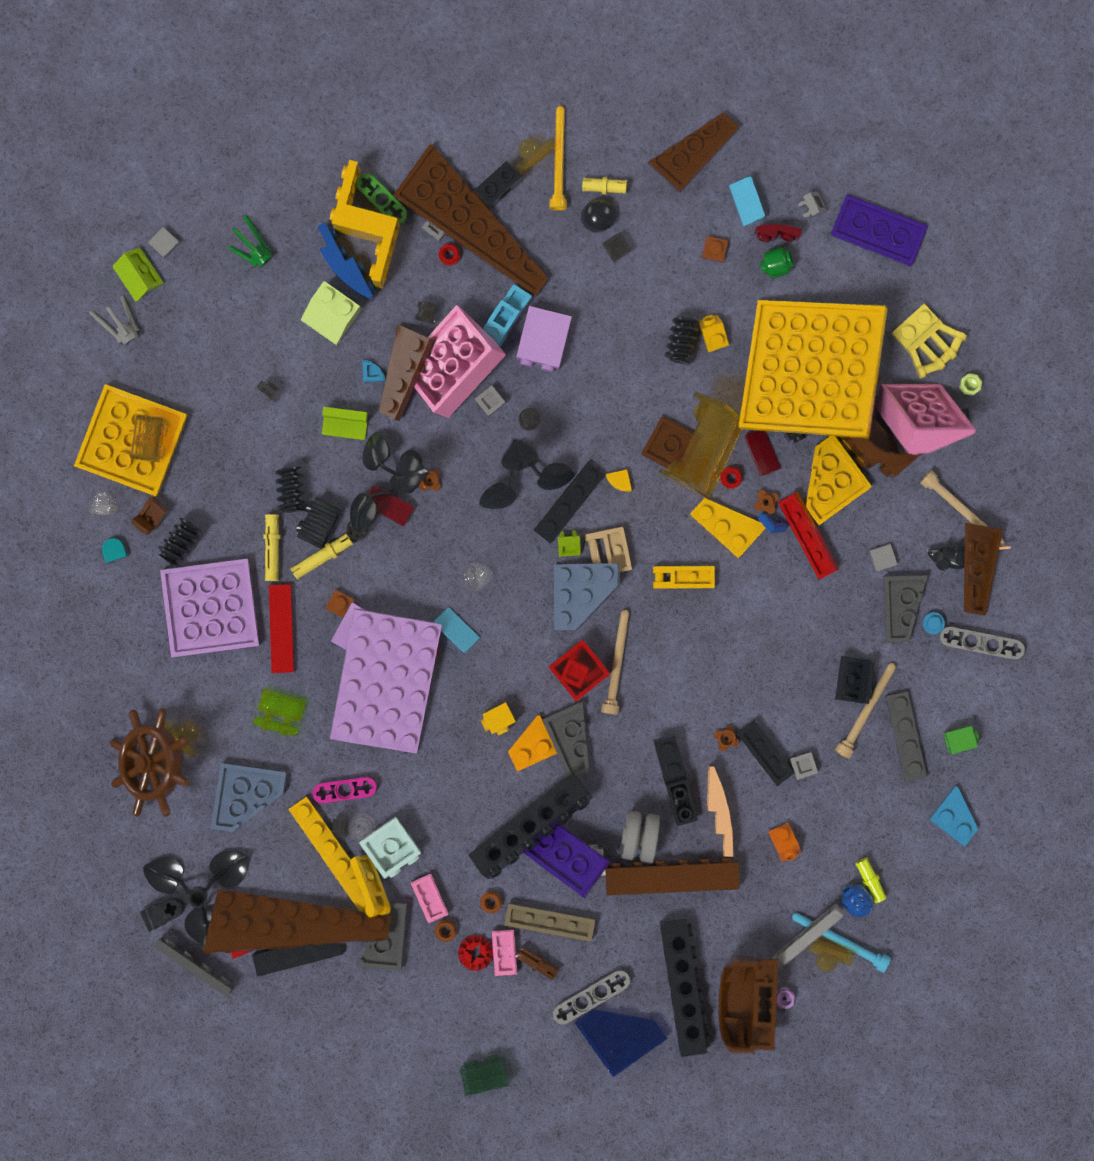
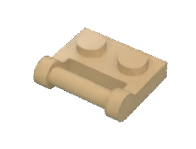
(615, 547)

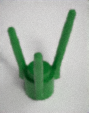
(259, 254)

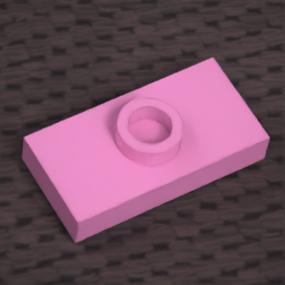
(429, 898)
(504, 952)

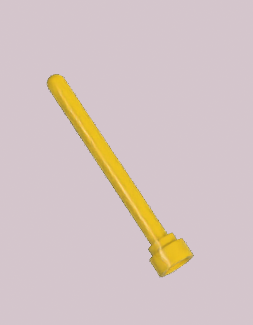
(558, 200)

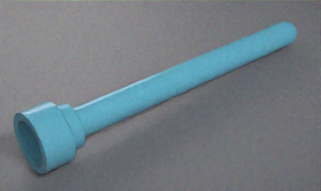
(879, 961)

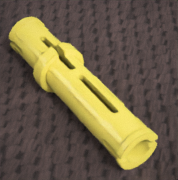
(271, 547)
(321, 556)

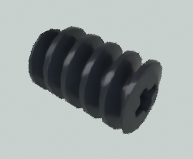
(681, 339)
(289, 489)
(178, 542)

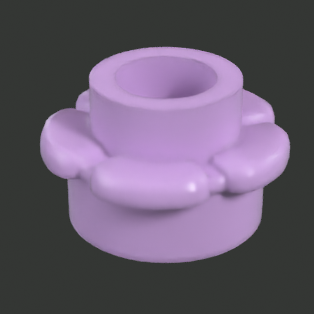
(790, 998)

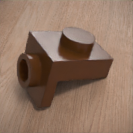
(150, 516)

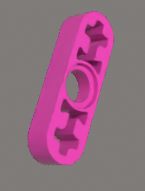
(327, 786)

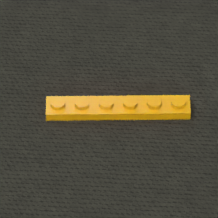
(329, 849)

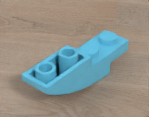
(506, 314)

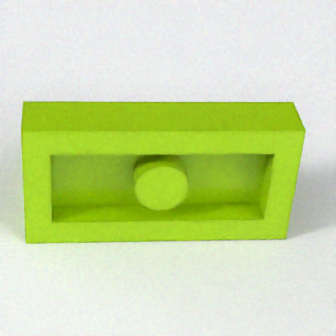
(137, 273)
(344, 423)

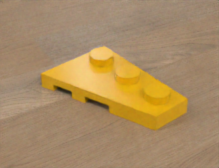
(727, 526)

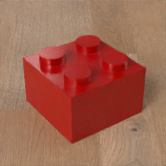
(583, 655)

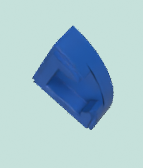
(771, 524)

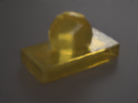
(533, 154)
(186, 729)
(829, 955)

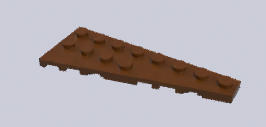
(450, 205)
(264, 922)

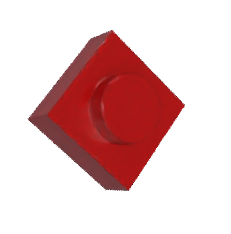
(574, 673)

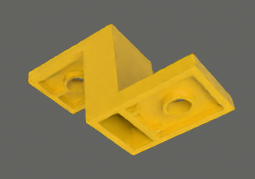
(365, 223)

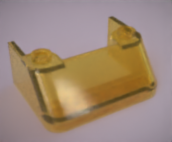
(707, 449)

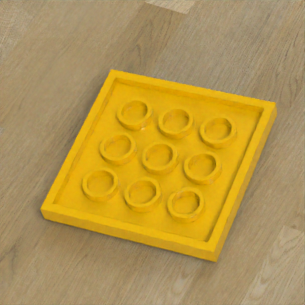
(110, 439)

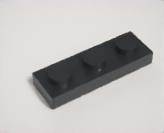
(765, 753)

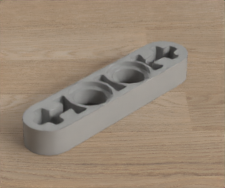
(982, 640)
(808, 935)
(593, 1000)

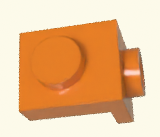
(785, 843)

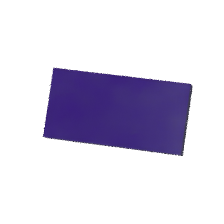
(878, 230)
(568, 859)

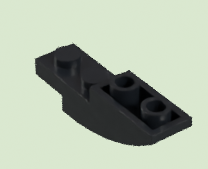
(675, 780)

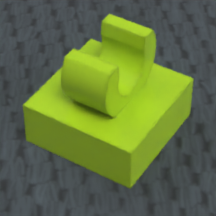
(569, 545)

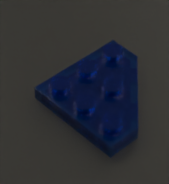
(619, 1037)

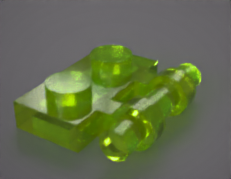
(279, 705)

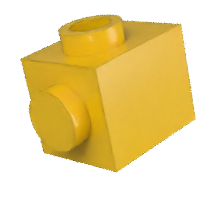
(498, 719)

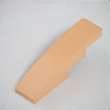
(717, 802)

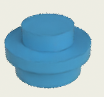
(933, 623)

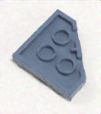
(581, 591)
(243, 794)

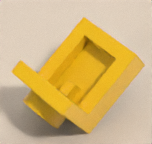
(713, 333)

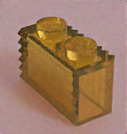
(149, 439)

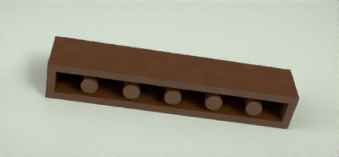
(672, 877)

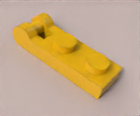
(684, 577)
(370, 886)

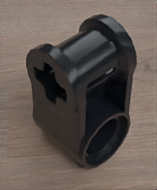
(159, 913)

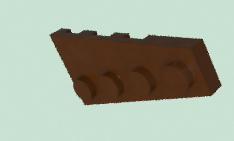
(980, 561)

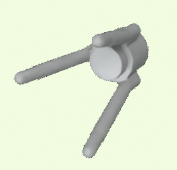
(126, 332)

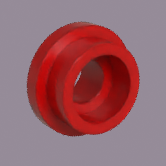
(449, 247)
(738, 477)

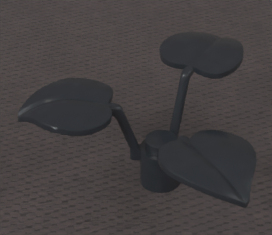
(518, 457)
(404, 480)
(164, 875)

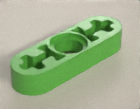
(374, 183)

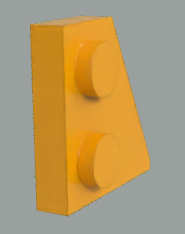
(532, 745)

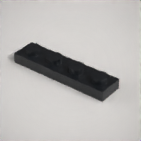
(569, 502)

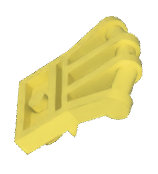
(917, 330)

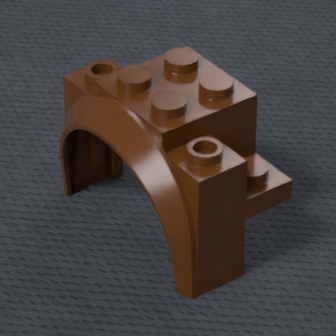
(878, 449)
(748, 1004)

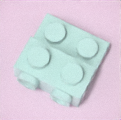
(390, 848)

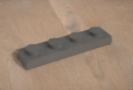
(906, 736)
(202, 971)

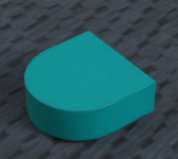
(113, 550)

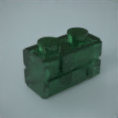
(484, 1075)

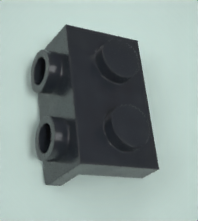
(855, 680)

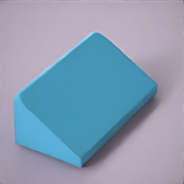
(747, 201)
(457, 630)

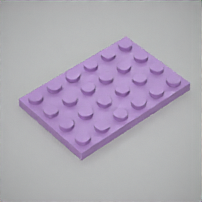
(385, 680)

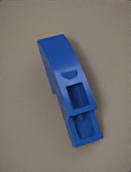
(347, 271)

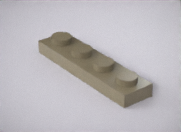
(549, 922)

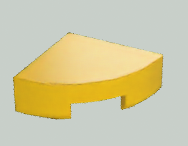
(620, 480)

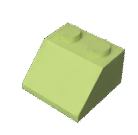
(330, 313)

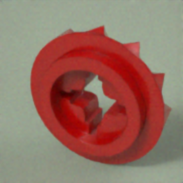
(485, 949)

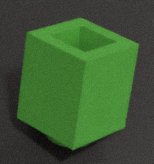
(961, 739)

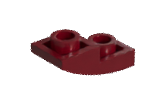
(769, 232)
(392, 507)

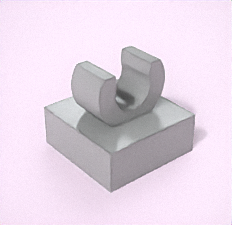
(814, 203)

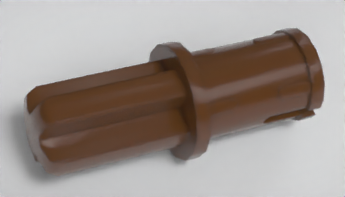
(537, 963)

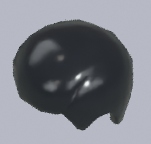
(598, 215)

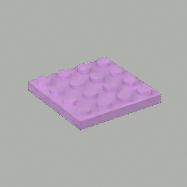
(209, 608)

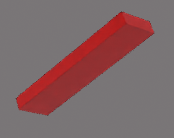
(808, 535)
(281, 628)

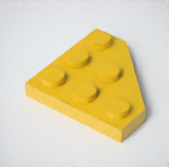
(833, 480)

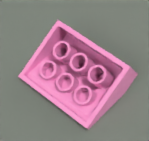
(456, 362)
(922, 416)

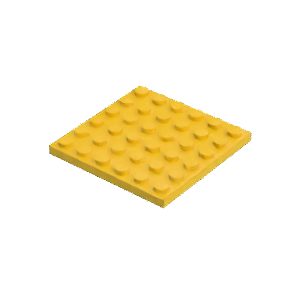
(813, 368)

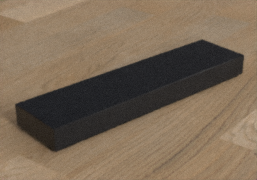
(282, 959)

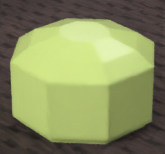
(970, 384)

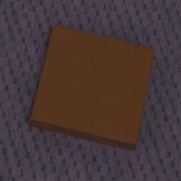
(667, 443)

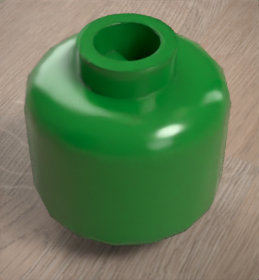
(777, 262)

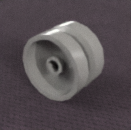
(637, 836)

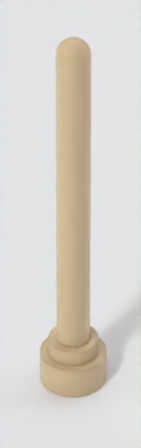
(932, 482)
(610, 705)
(846, 747)

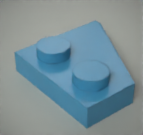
(955, 817)

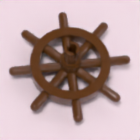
(149, 762)

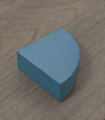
(372, 372)

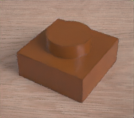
(714, 249)
(339, 603)

